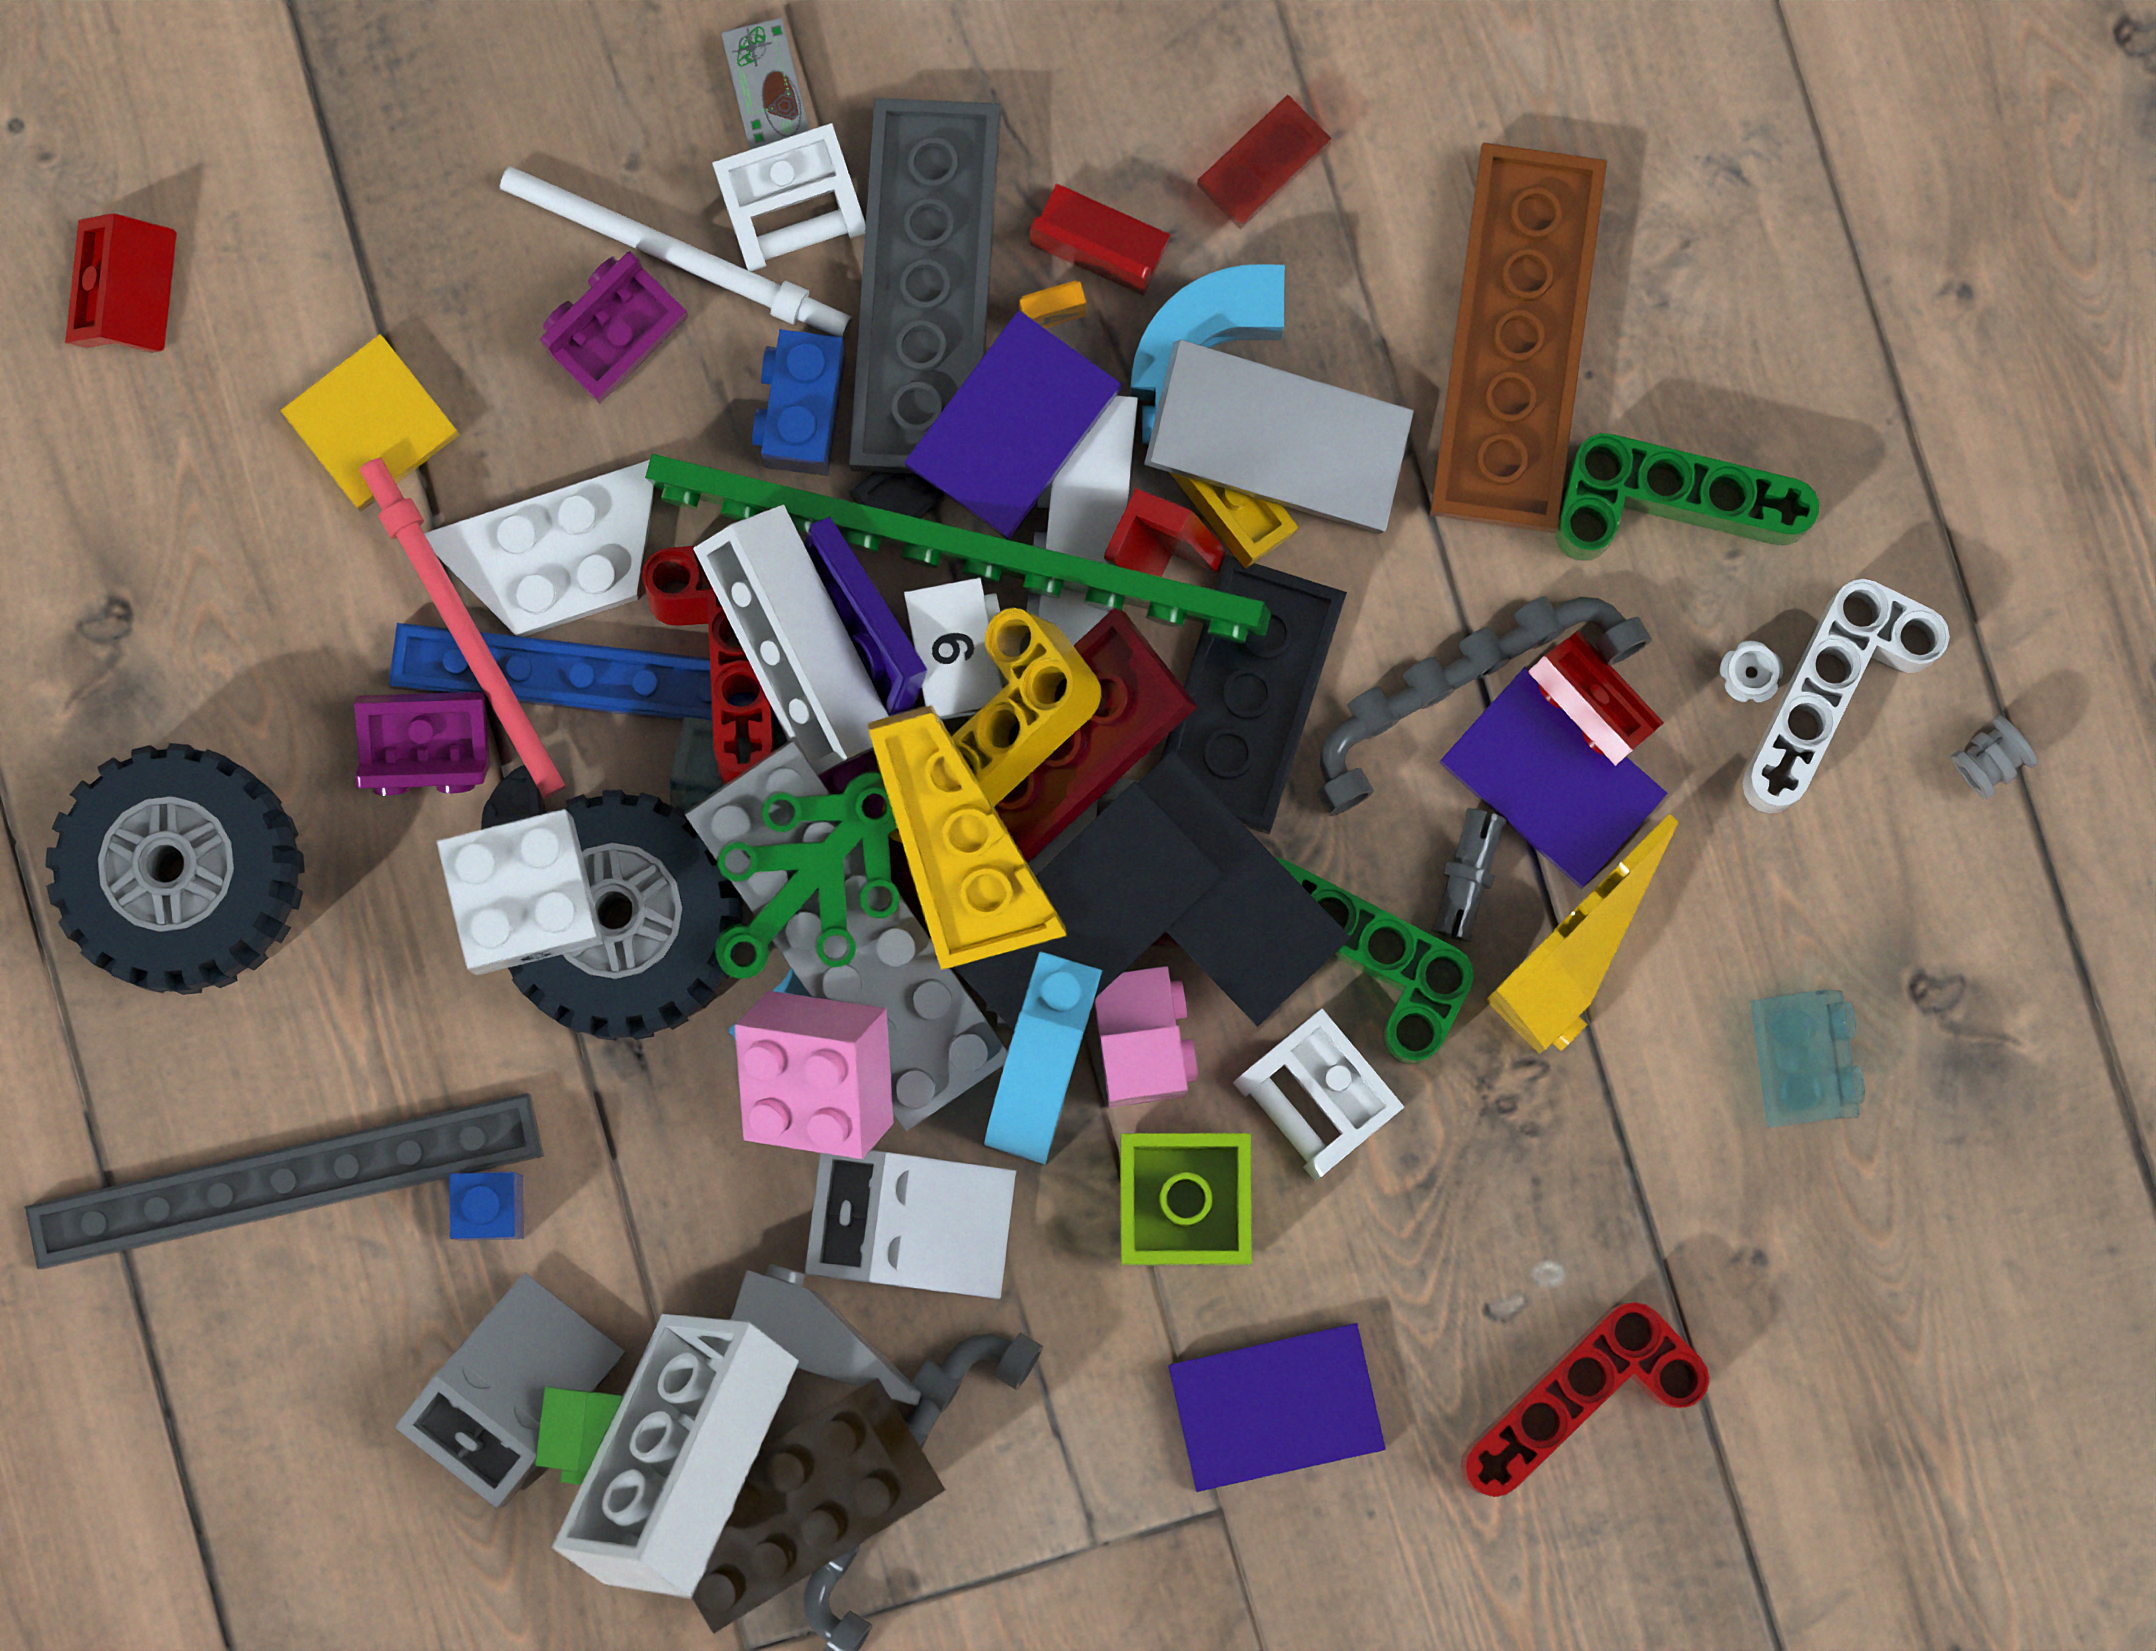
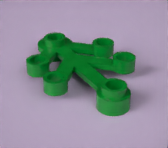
(817, 866)

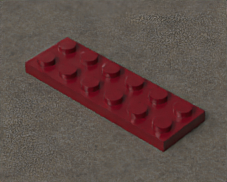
(1135, 712)

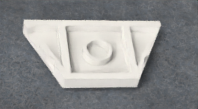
(555, 552)

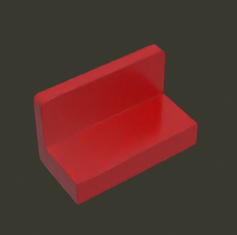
(1099, 239)
(121, 283)
(1155, 531)

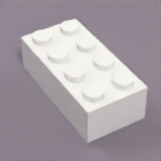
(676, 1454)

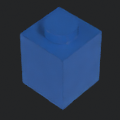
(486, 1206)

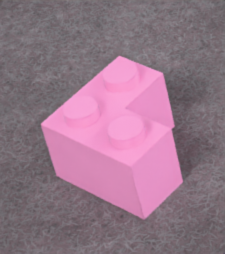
(1141, 1040)

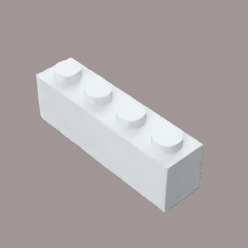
(793, 637)

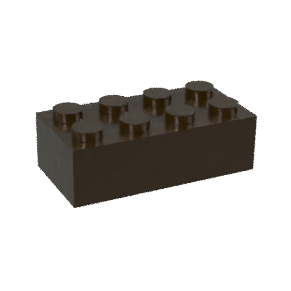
(814, 1501)

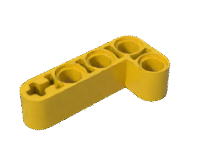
(1025, 699)

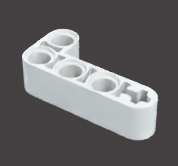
(1829, 701)

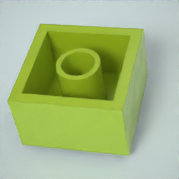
(1185, 1199)

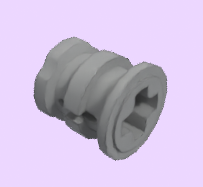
(1994, 757)

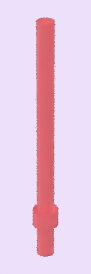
(403, 522)

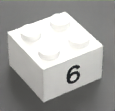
(950, 639)
(520, 892)

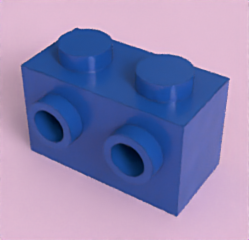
(802, 402)

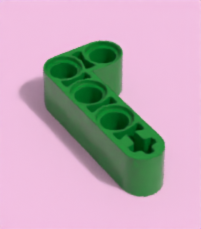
(1691, 502)
(1404, 975)

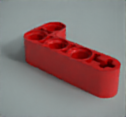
(729, 665)
(1573, 1409)

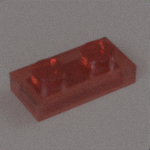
(1264, 161)

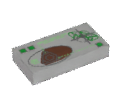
(765, 82)

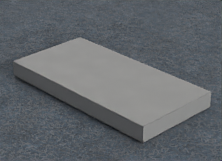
(1279, 437)

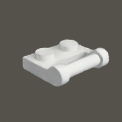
(782, 177)
(1334, 1079)

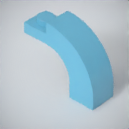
(1212, 310)
(1042, 1058)

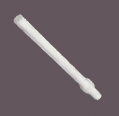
(786, 301)

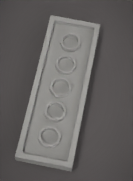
(934, 1026)

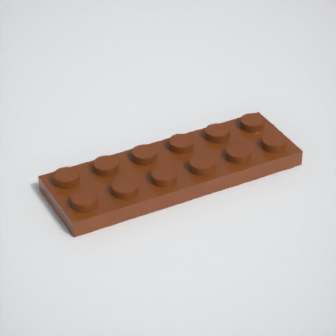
(1518, 337)

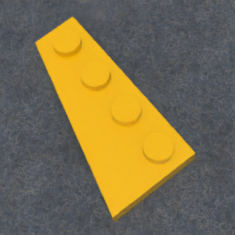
(960, 854)

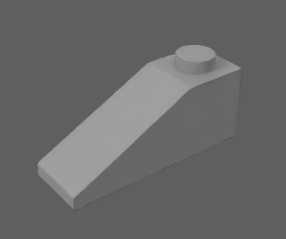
(815, 1332)

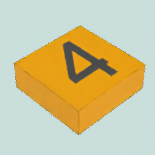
(1055, 304)

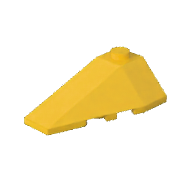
(1567, 968)

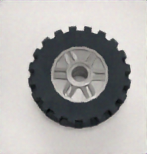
(118, 856)
(665, 956)

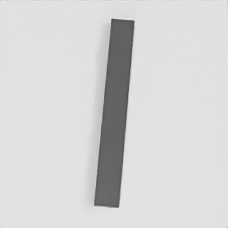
(283, 1181)

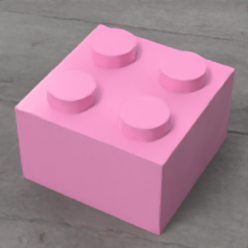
(814, 1074)

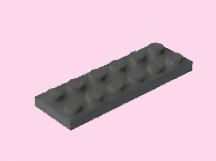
(922, 270)

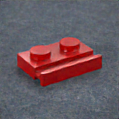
(1595, 698)

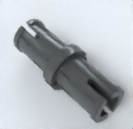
(1468, 875)

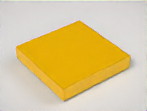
(366, 413)

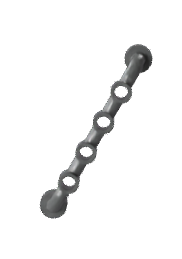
(1482, 656)
(937, 1389)

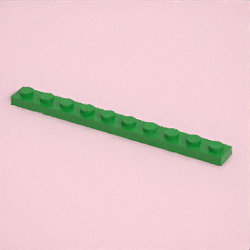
(981, 554)

